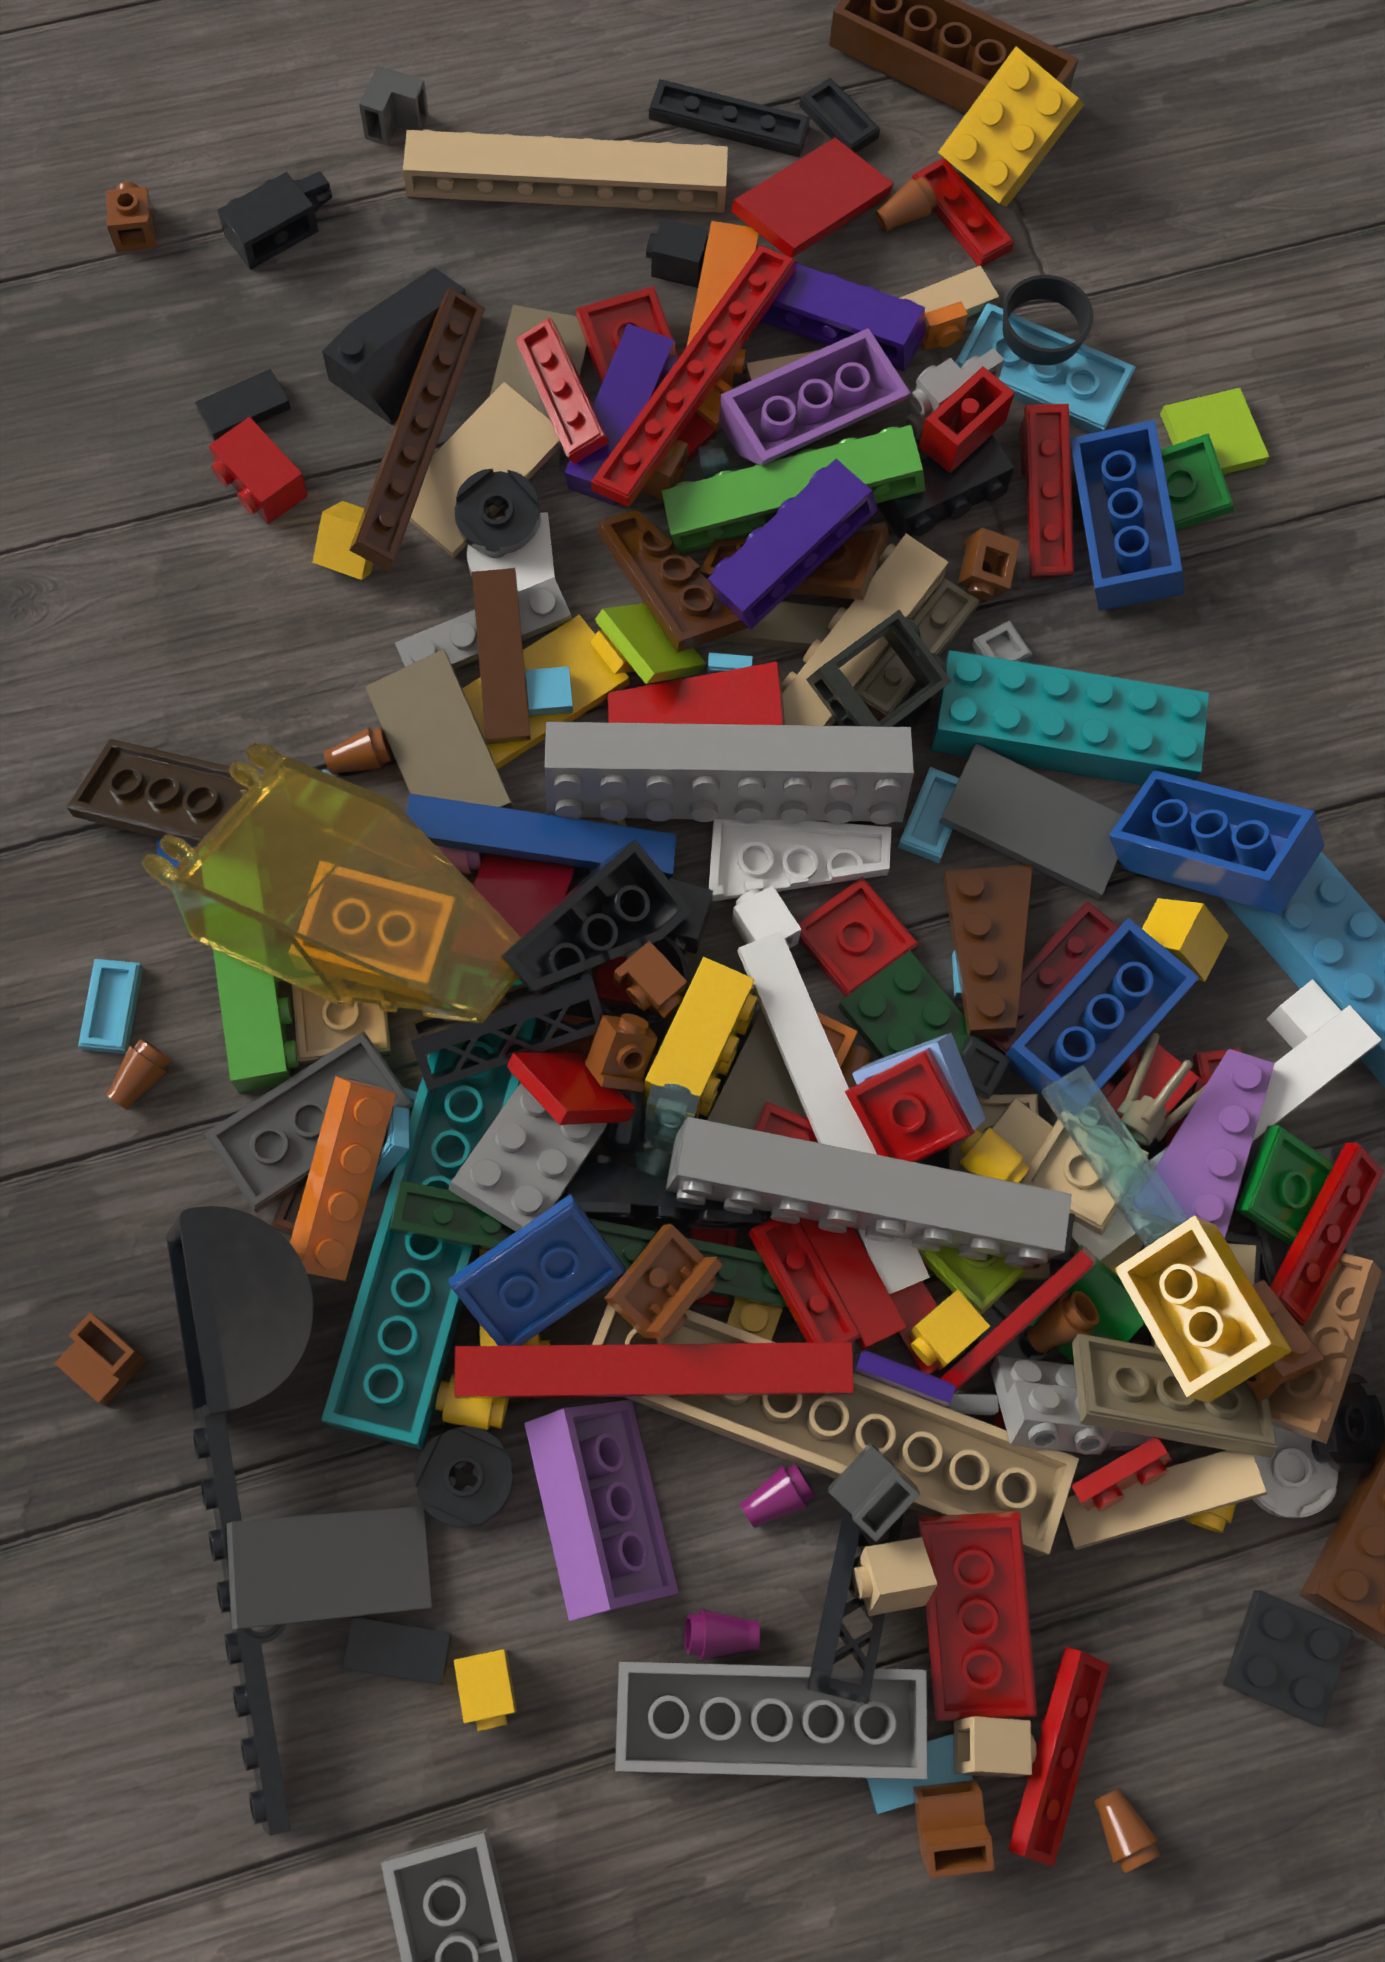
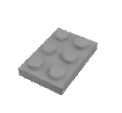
(523, 1161)

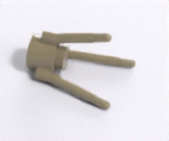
(1146, 1116)

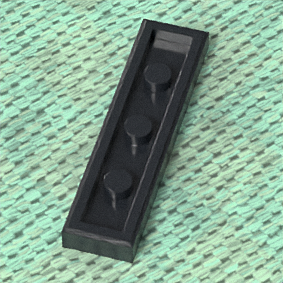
(729, 118)

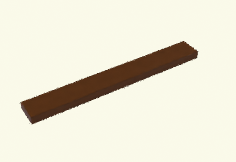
(417, 430)

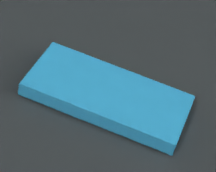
(1087, 381)

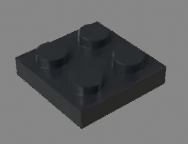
(1288, 1658)

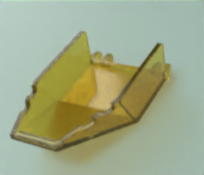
(338, 896)

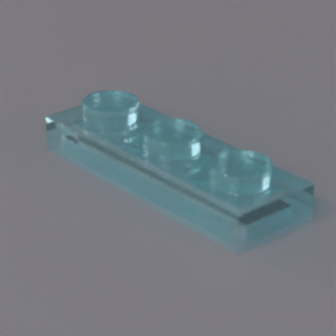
(666, 1113)

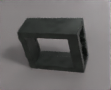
(905, 640)

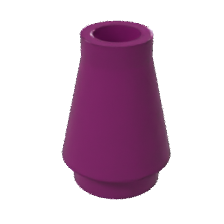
(778, 1496)
(718, 1634)

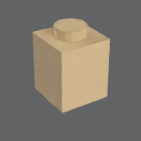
(894, 1576)
(993, 1747)

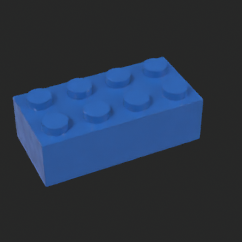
(1127, 515)
(1218, 841)
(1103, 1011)

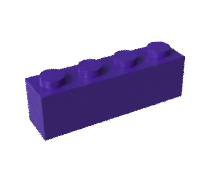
(833, 309)
(631, 380)
(793, 543)

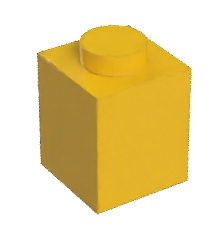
(947, 1331)
(485, 1689)

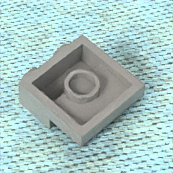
(940, 382)
(1043, 1407)

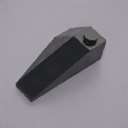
(382, 347)
(599, 920)
(640, 1200)

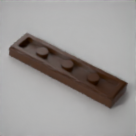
(501, 656)

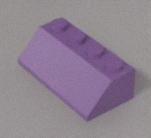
(810, 398)
(600, 1508)

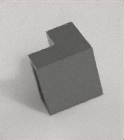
(392, 102)
(874, 1491)

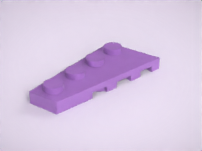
(1215, 1139)

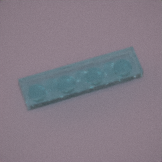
(1114, 1156)

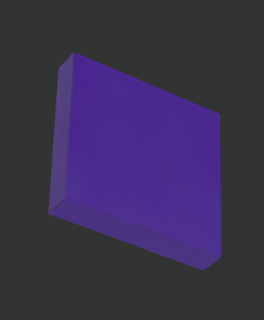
(904, 1378)

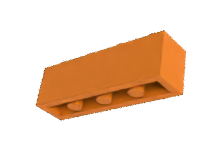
(725, 256)
(341, 1176)

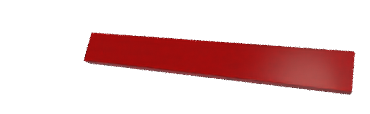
(693, 376)
(653, 1370)

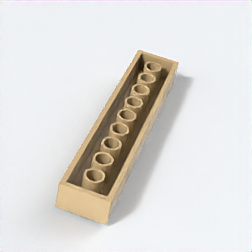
(948, 1455)

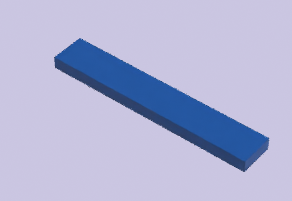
(532, 834)

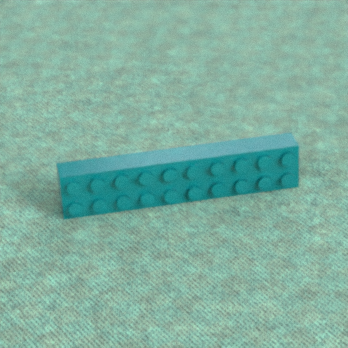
(405, 1301)

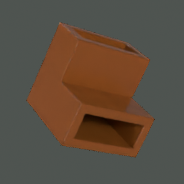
(100, 1359)
(952, 1829)

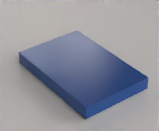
(537, 1274)

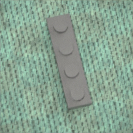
(540, 610)

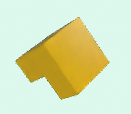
(334, 540)
(1188, 933)

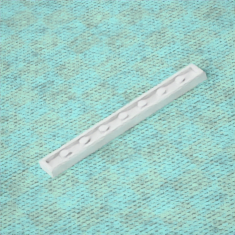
(1292, 1082)
(820, 1083)

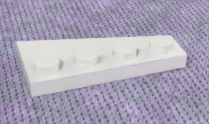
(793, 855)

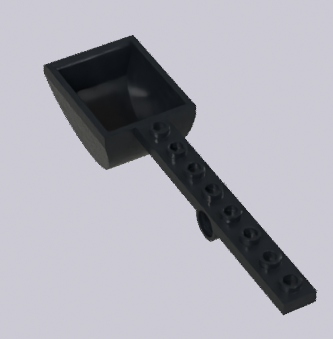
(242, 1333)

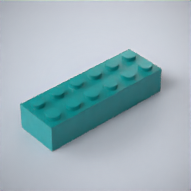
(1070, 719)

